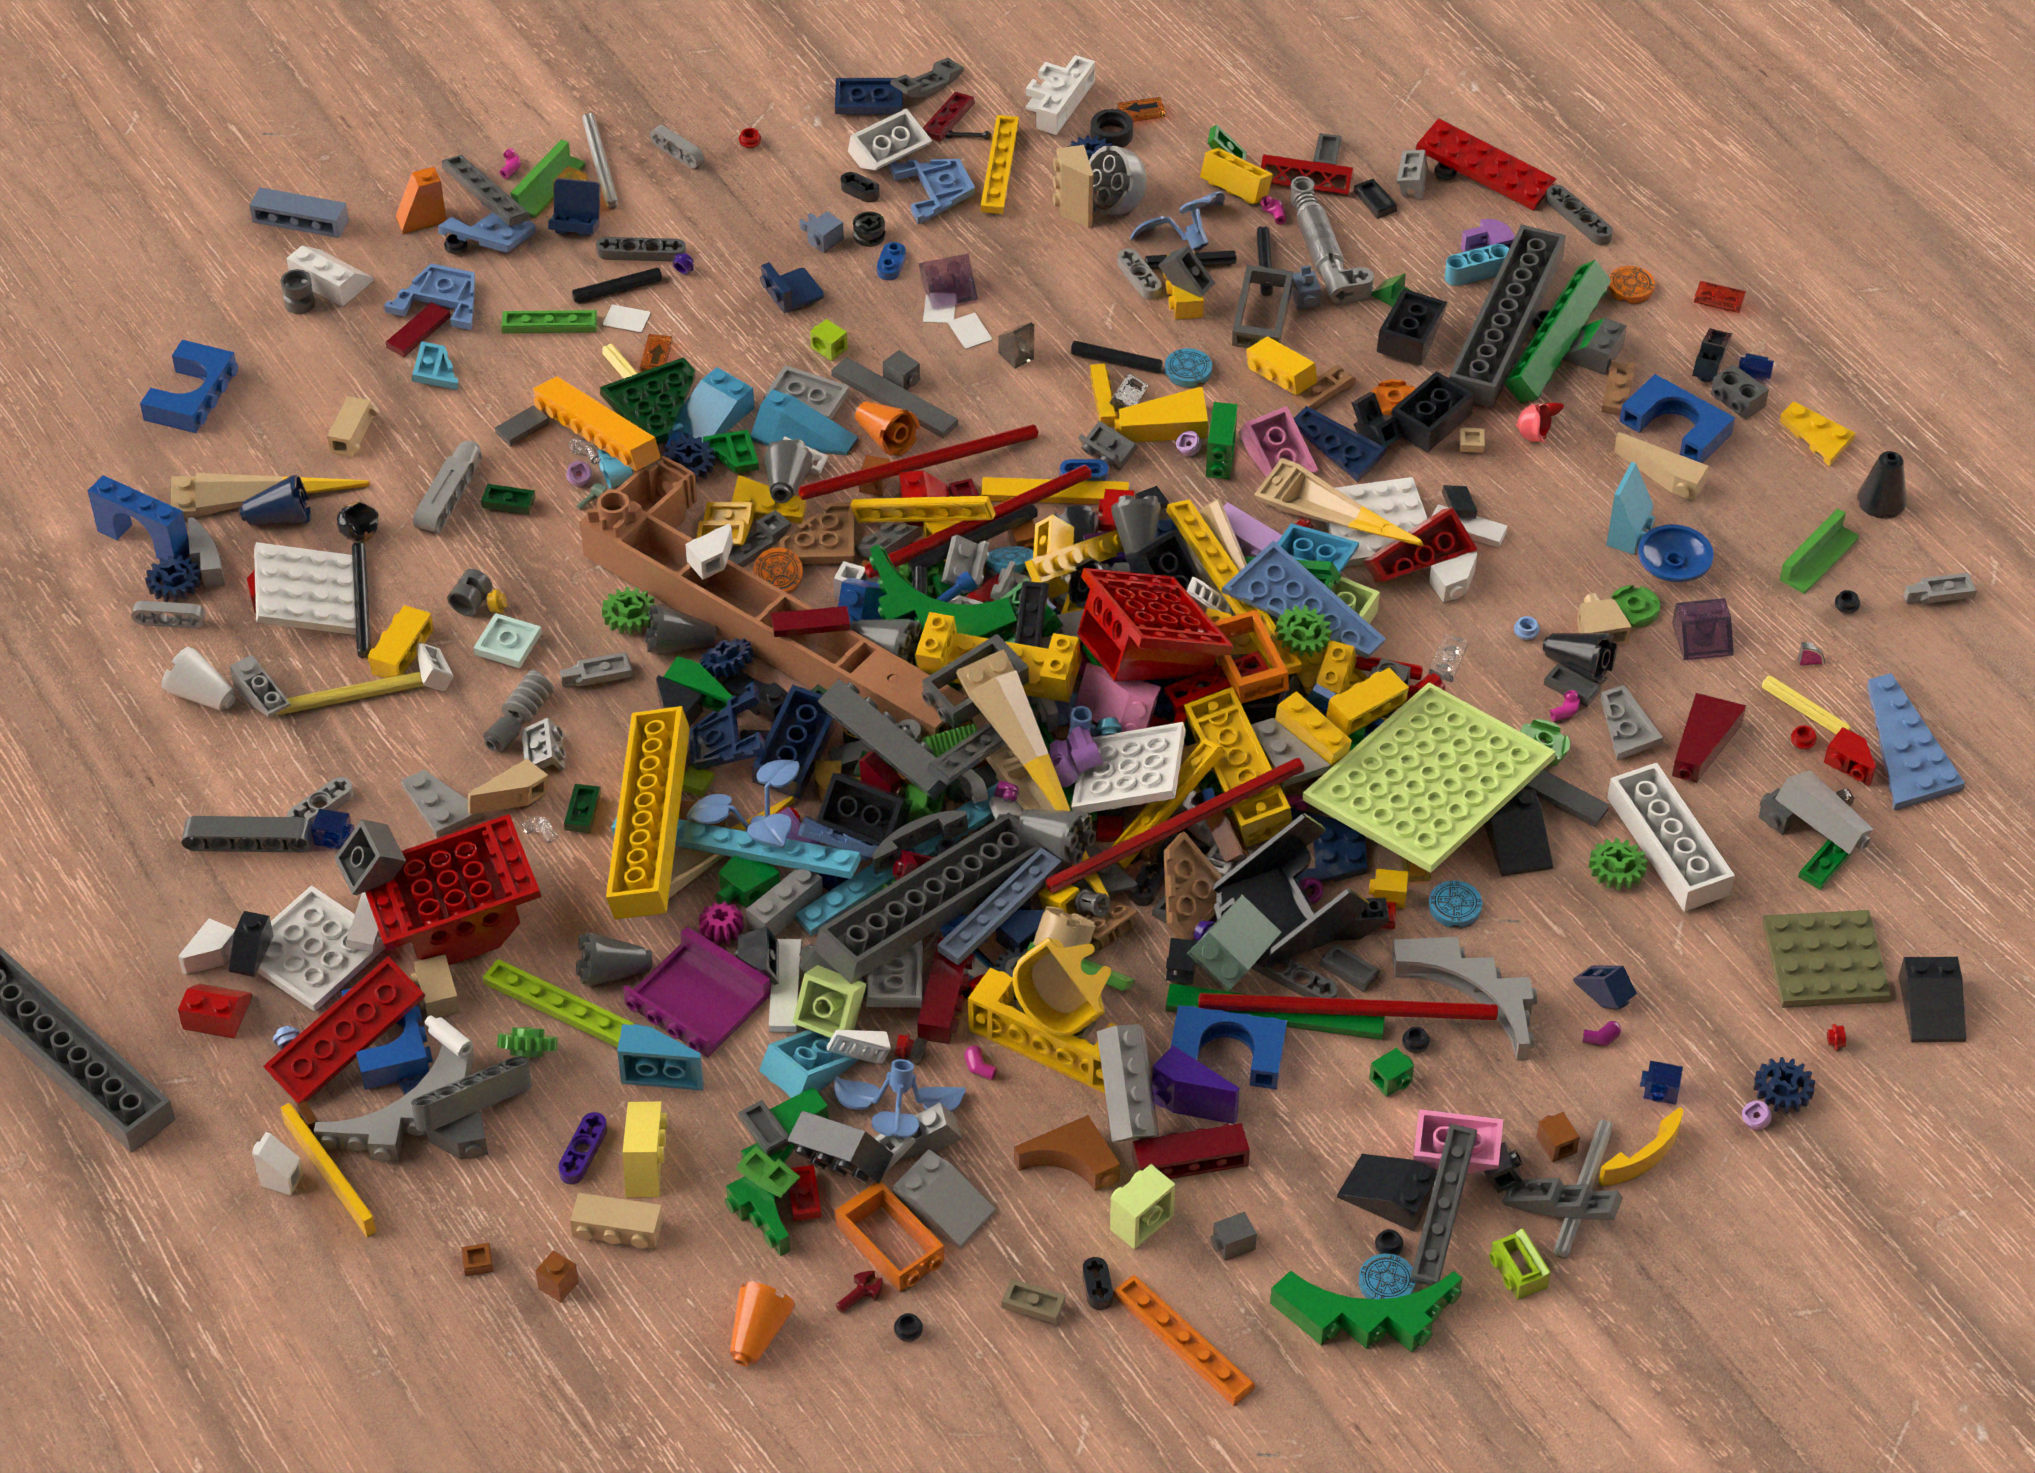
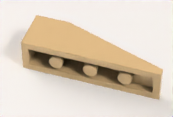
(1670, 470)

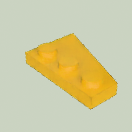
(1818, 431)
(759, 494)

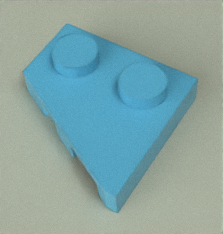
(434, 367)

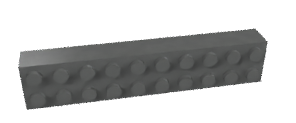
(1508, 313)
(924, 899)
(79, 1059)

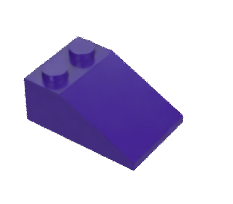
(1193, 1089)

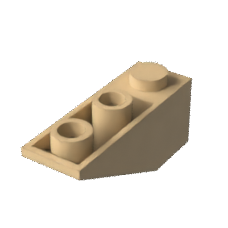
(511, 789)

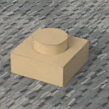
(1472, 440)

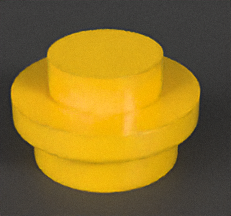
(496, 601)

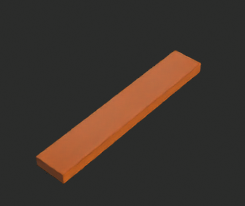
(1184, 1340)

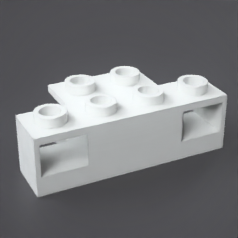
(1060, 92)

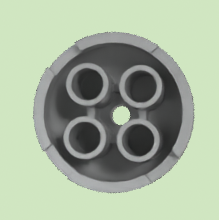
(1120, 179)

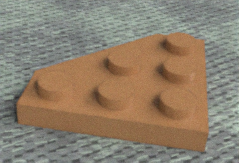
(825, 536)
(1188, 886)

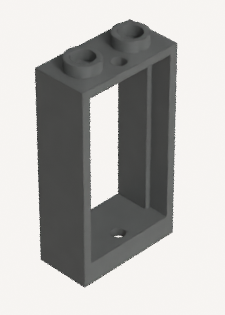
(1246, 336)
(967, 709)

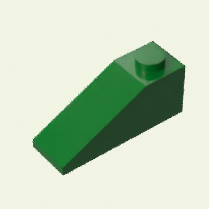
(697, 678)

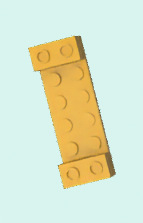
(1328, 669)
(1050, 670)
(1224, 722)
(996, 1019)

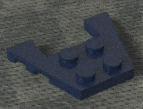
(716, 737)
(1337, 852)

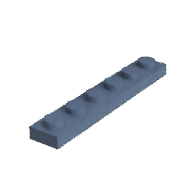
(999, 906)

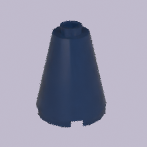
(278, 504)

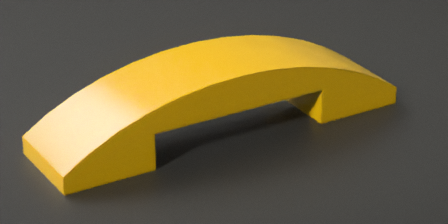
(1622, 1168)

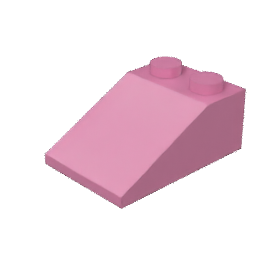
(1275, 438)
(1128, 701)
(1432, 1133)

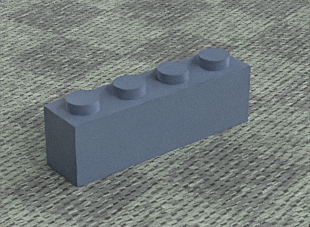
(299, 212)

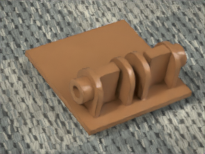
(1112, 925)

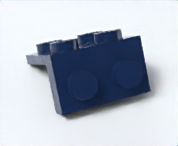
(575, 207)
(790, 289)

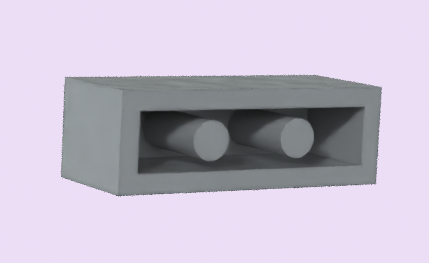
(779, 905)

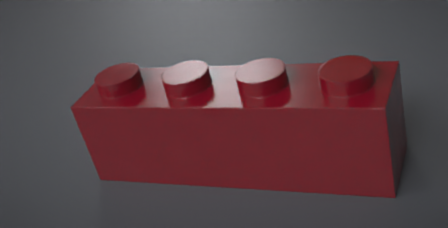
(944, 998)
(1194, 1151)

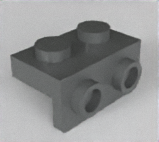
(1108, 445)

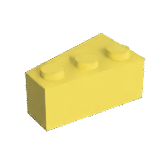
(644, 1148)

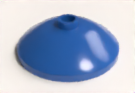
(1675, 553)

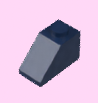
(1019, 929)
(1607, 985)

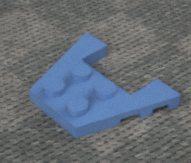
(943, 180)
(490, 232)
(443, 287)
(834, 838)

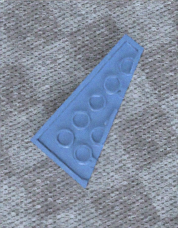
(1279, 582)
(1909, 751)

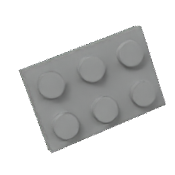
(815, 391)

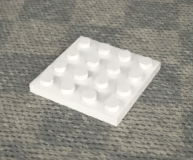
(1390, 499)
(304, 588)
(1136, 769)
(310, 949)

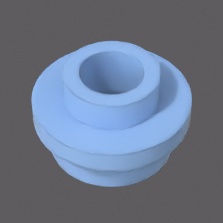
(1526, 628)
(285, 1035)

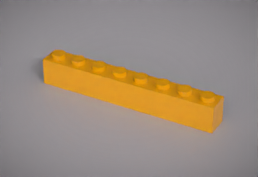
(596, 423)

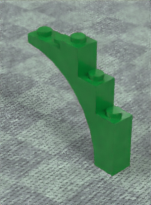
(905, 601)
(754, 1202)
(1365, 1320)

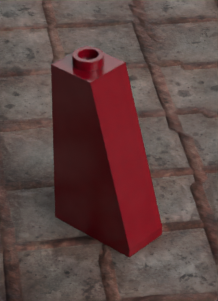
(1706, 733)

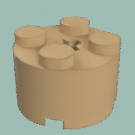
(1068, 928)

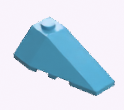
(789, 417)

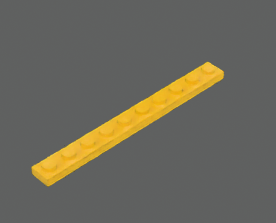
(1222, 570)

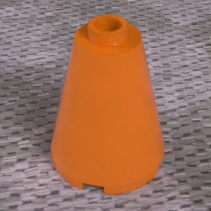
(888, 426)
(757, 1321)

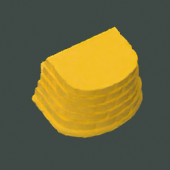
(1056, 989)

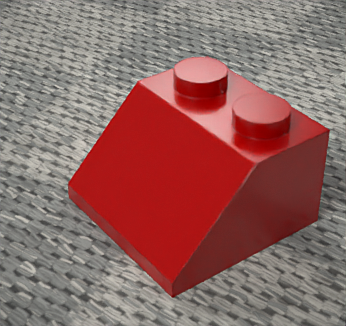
(920, 484)
(213, 1010)

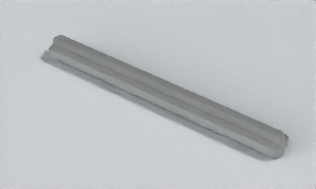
(600, 160)
(1587, 1176)

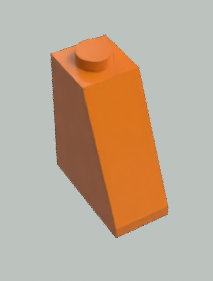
(422, 202)

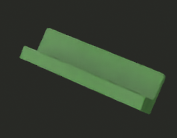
(536, 189)
(1818, 553)

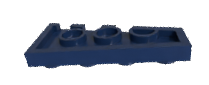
(1342, 445)

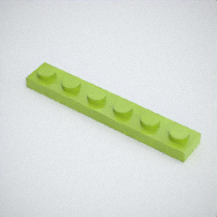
(555, 1002)

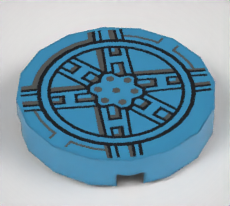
(1188, 367)
(1000, 558)
(1455, 903)
(1385, 1277)

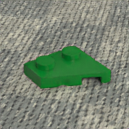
(734, 450)

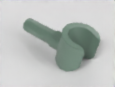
(596, 490)

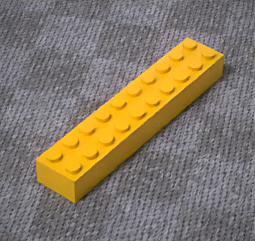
(648, 813)

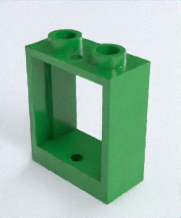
(1221, 440)

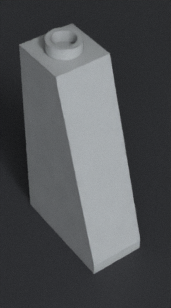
(1825, 811)

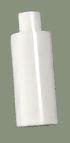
(449, 1036)

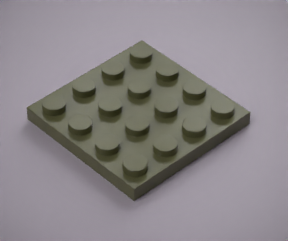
(1826, 958)

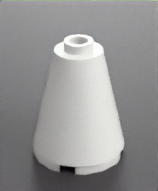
(198, 681)

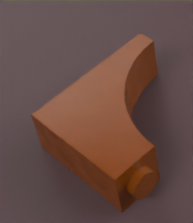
(1074, 1148)

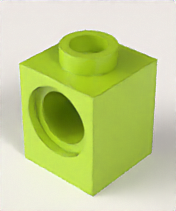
(829, 339)

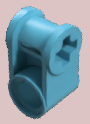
(613, 470)

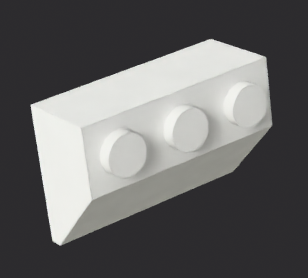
(887, 141)
(329, 275)

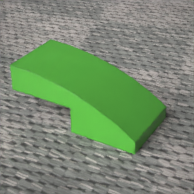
(766, 1173)

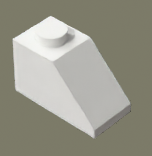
(1453, 577)
(208, 948)

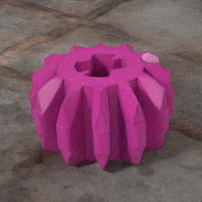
(721, 923)

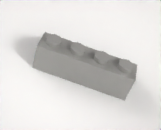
(1127, 1083)

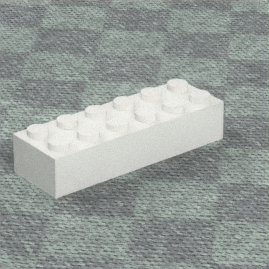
(1670, 837)

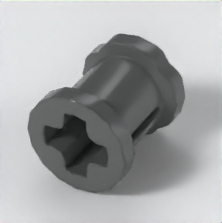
(1091, 906)

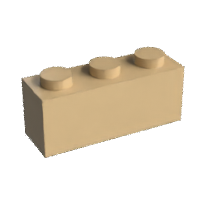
(616, 1221)

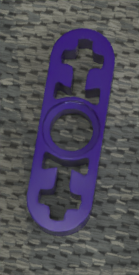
(582, 1136)

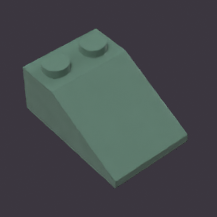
(1234, 943)

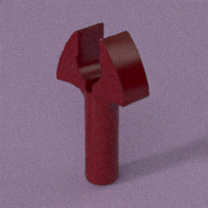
(861, 1290)

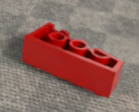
(1442, 540)

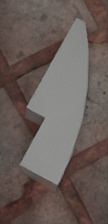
(204, 554)

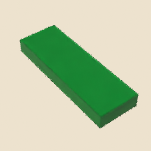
(1824, 864)

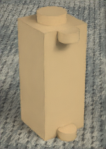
(350, 426)

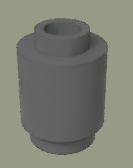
(502, 733)

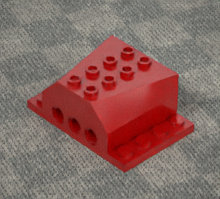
(1147, 627)
(456, 893)

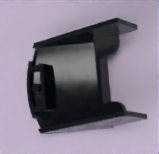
(1272, 886)

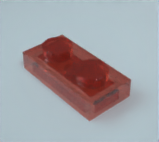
(1719, 296)

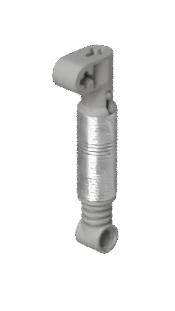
(1325, 248)

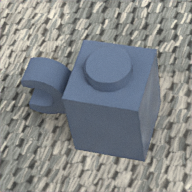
(823, 231)
(1306, 289)

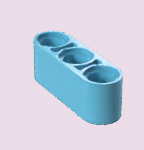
(1475, 264)

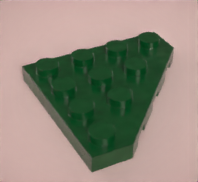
(652, 397)

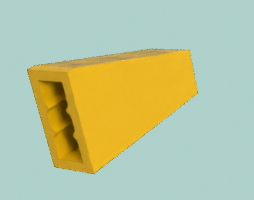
(1165, 417)

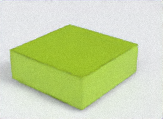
(697, 781)

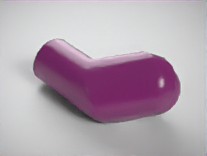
(1006, 791)
(1604, 1036)

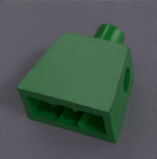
(745, 881)

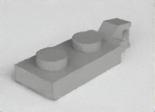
(1941, 589)
(597, 670)

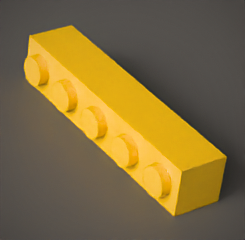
(1102, 394)

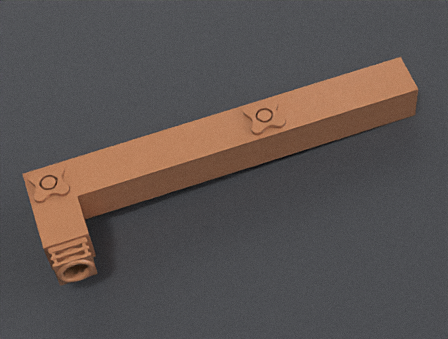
(638, 540)

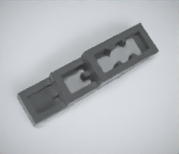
(1554, 1198)

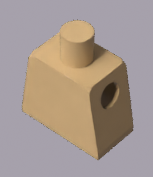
(1603, 617)

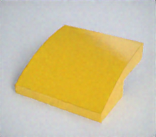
(736, 514)

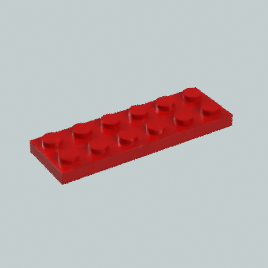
(1486, 164)
(343, 1030)

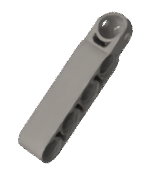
(447, 487)

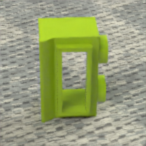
(1512, 1277)

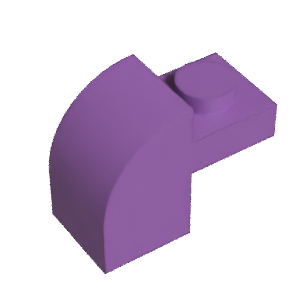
(1489, 233)

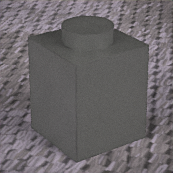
(901, 370)
(1234, 1236)

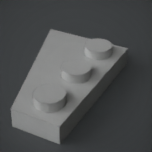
(1627, 723)
(1283, 746)
(438, 803)

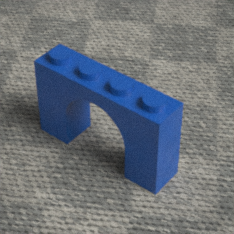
(1663, 397)
(191, 409)
(116, 502)
(1262, 1035)
(399, 1058)

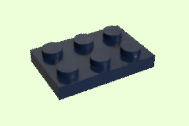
(867, 96)

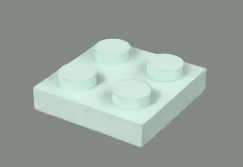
(507, 640)

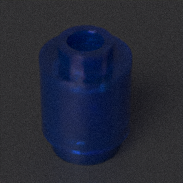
(1756, 366)

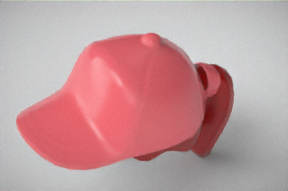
(1536, 420)

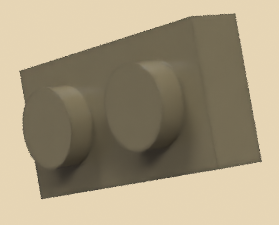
(1033, 1301)

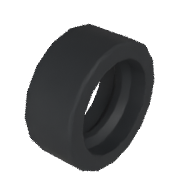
(1112, 117)

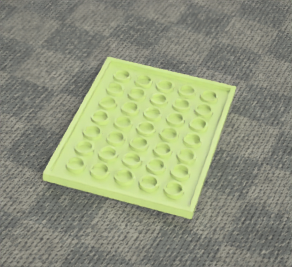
(1429, 776)

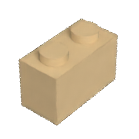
(436, 982)

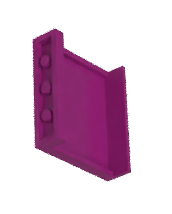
(699, 993)

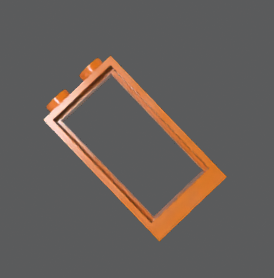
(1248, 687)
(868, 1202)

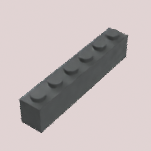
(882, 735)

